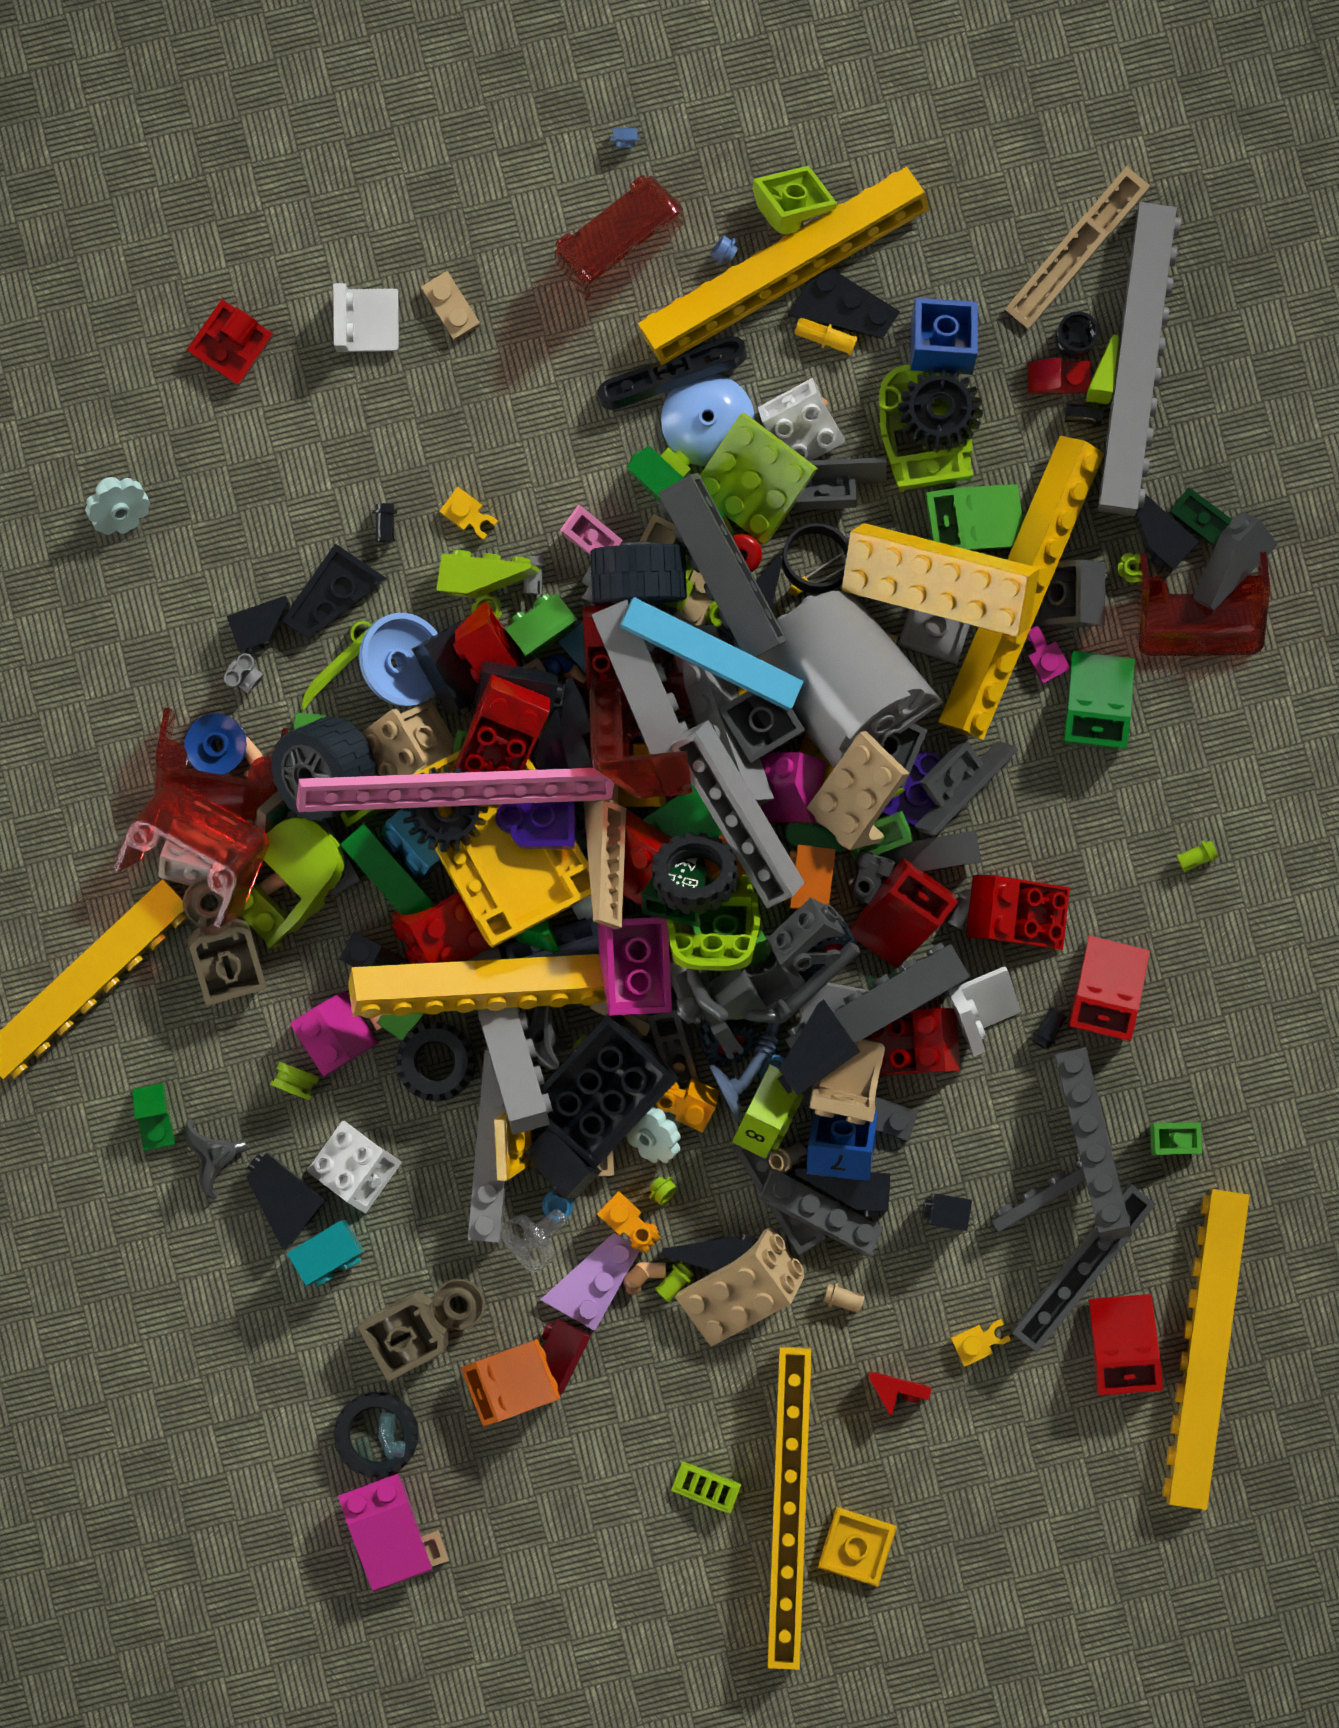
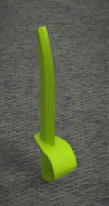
(335, 666)

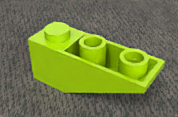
(475, 576)

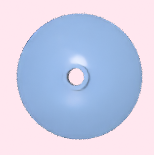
(683, 413)
(394, 638)

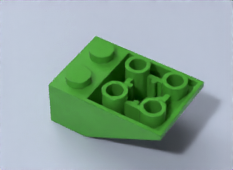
(975, 517)

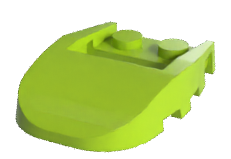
(920, 468)
(309, 863)
(715, 950)

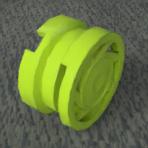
(294, 1080)

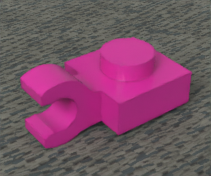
(1048, 659)

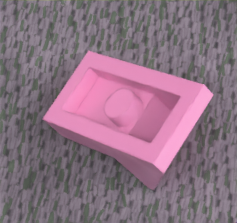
(588, 531)

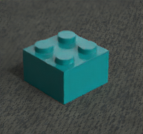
(326, 1253)

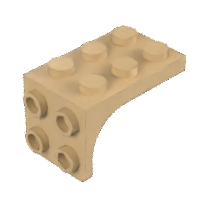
(409, 740)
(858, 792)
(851, 1086)
(744, 1290)

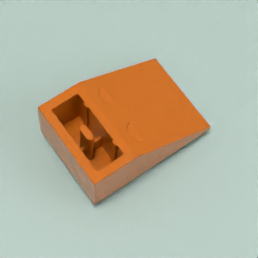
(510, 1382)

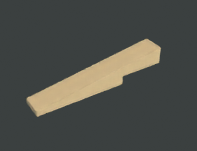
(1078, 247)
(606, 850)

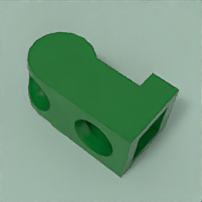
(814, 836)

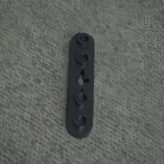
(655, 379)

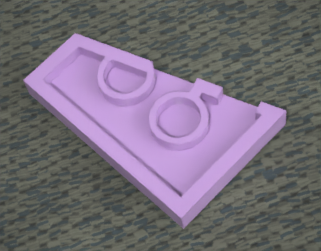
(594, 1282)

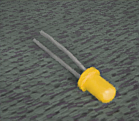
(795, 591)

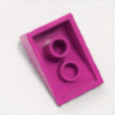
(636, 966)
(385, 1532)

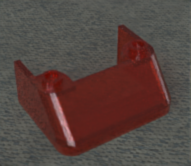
(616, 232)
(1185, 628)
(612, 743)
(232, 793)
(208, 832)

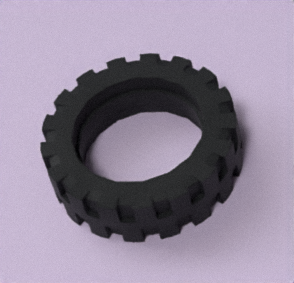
(694, 898)
(346, 1418)

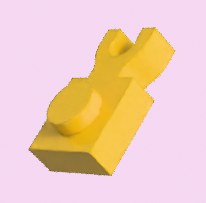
(464, 511)
(976, 1344)

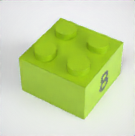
(767, 1116)

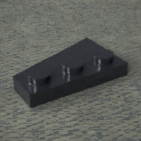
(843, 304)
(331, 591)

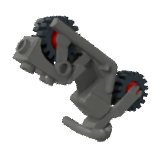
(808, 940)

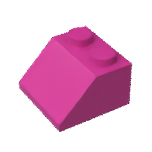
(794, 783)
(333, 1034)

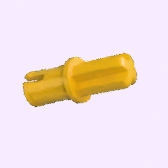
(825, 335)

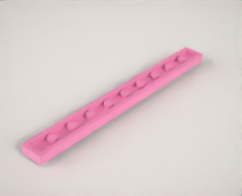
(452, 789)

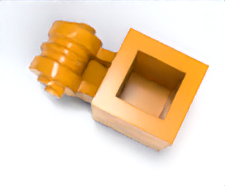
(690, 1106)
(623, 1217)

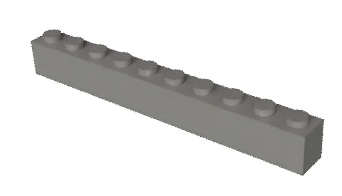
(1137, 359)

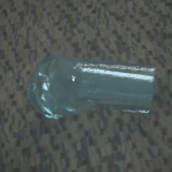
(386, 1436)

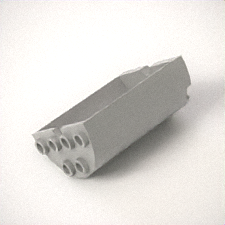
(849, 674)

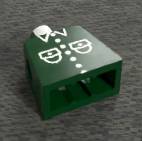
(686, 874)

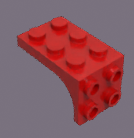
(440, 933)

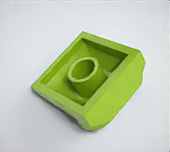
(791, 198)

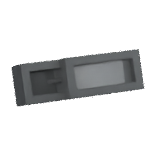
(938, 852)

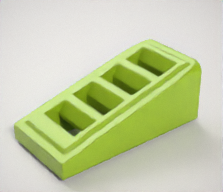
(1103, 381)
(730, 1498)

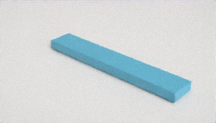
(711, 654)

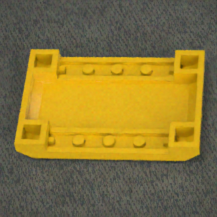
(510, 885)

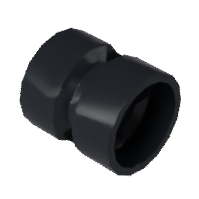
(1076, 335)

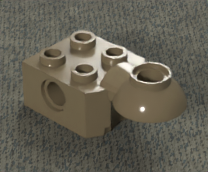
(222, 955)
(418, 1326)

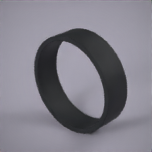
(813, 528)

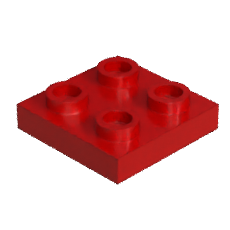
(230, 342)

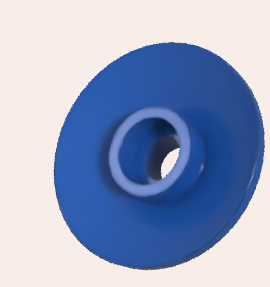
(202, 736)

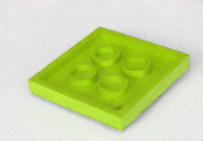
(756, 478)

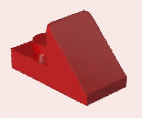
(1058, 376)
(888, 1388)

